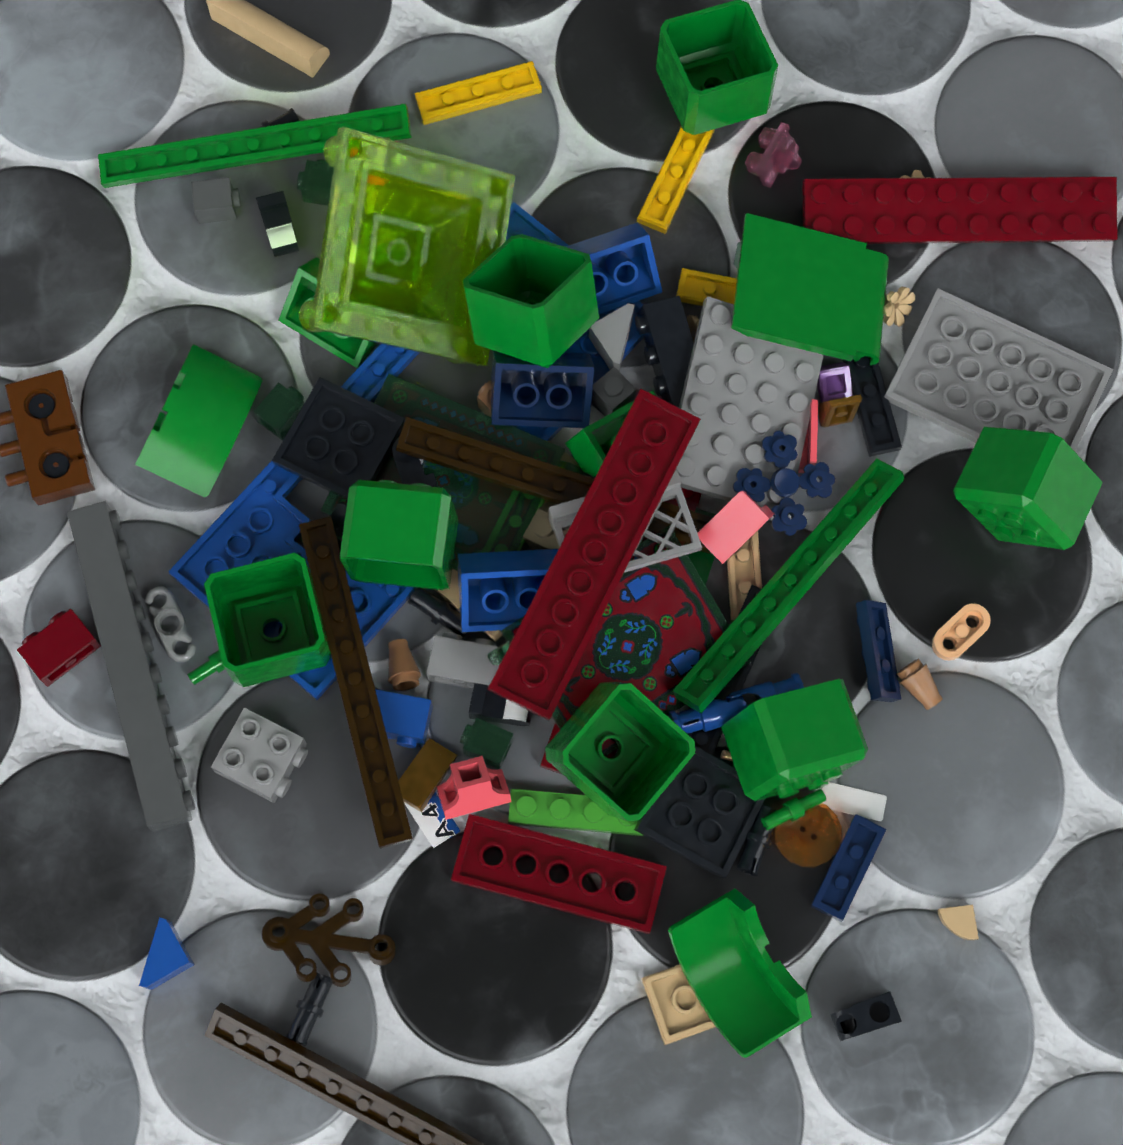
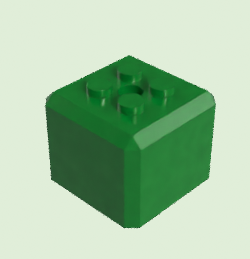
(721, 49)
(531, 299)
(1027, 487)
(399, 534)
(249, 599)
(795, 740)
(647, 757)

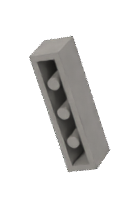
(460, 661)

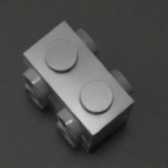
(260, 756)

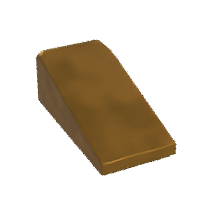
(838, 410)
(425, 774)

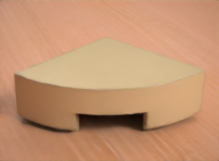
(960, 921)

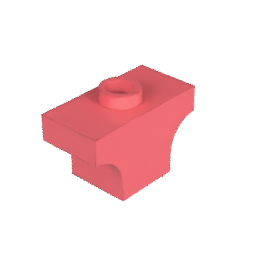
(472, 788)

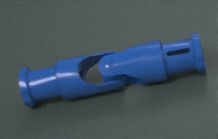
(721, 711)

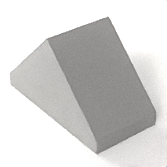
(611, 335)

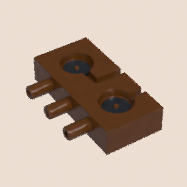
(47, 439)

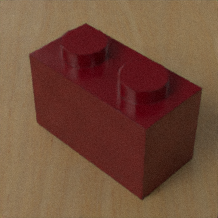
(58, 647)

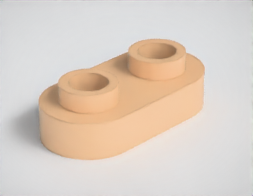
(960, 633)

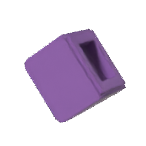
(834, 382)

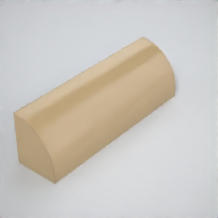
(269, 34)

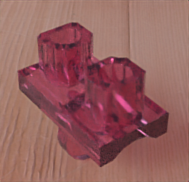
(778, 156)

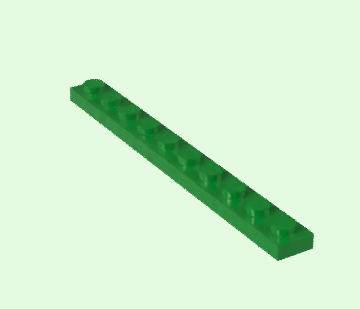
(246, 146)
(788, 586)

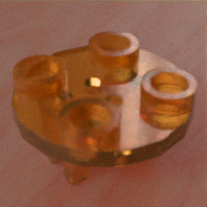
(798, 845)

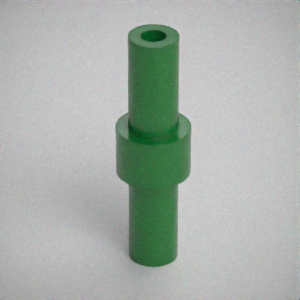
(212, 665)
(793, 809)

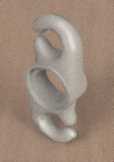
(170, 608)

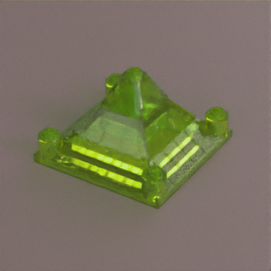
(401, 243)

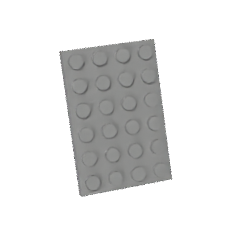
(984, 371)
(741, 395)

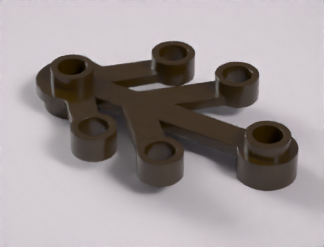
(324, 939)

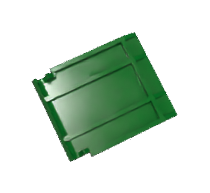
(810, 290)

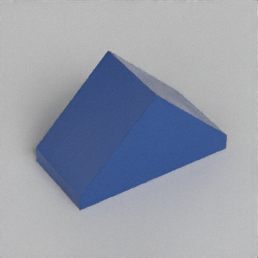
(166, 956)

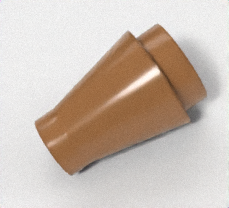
(403, 669)
(919, 682)

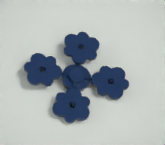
(785, 482)

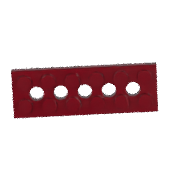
(566, 896)

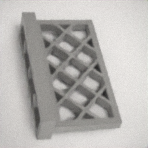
(563, 514)

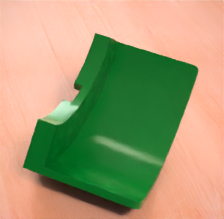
(200, 422)
(735, 977)

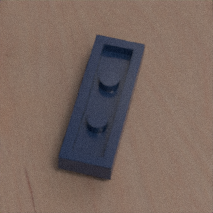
(878, 651)
(848, 868)

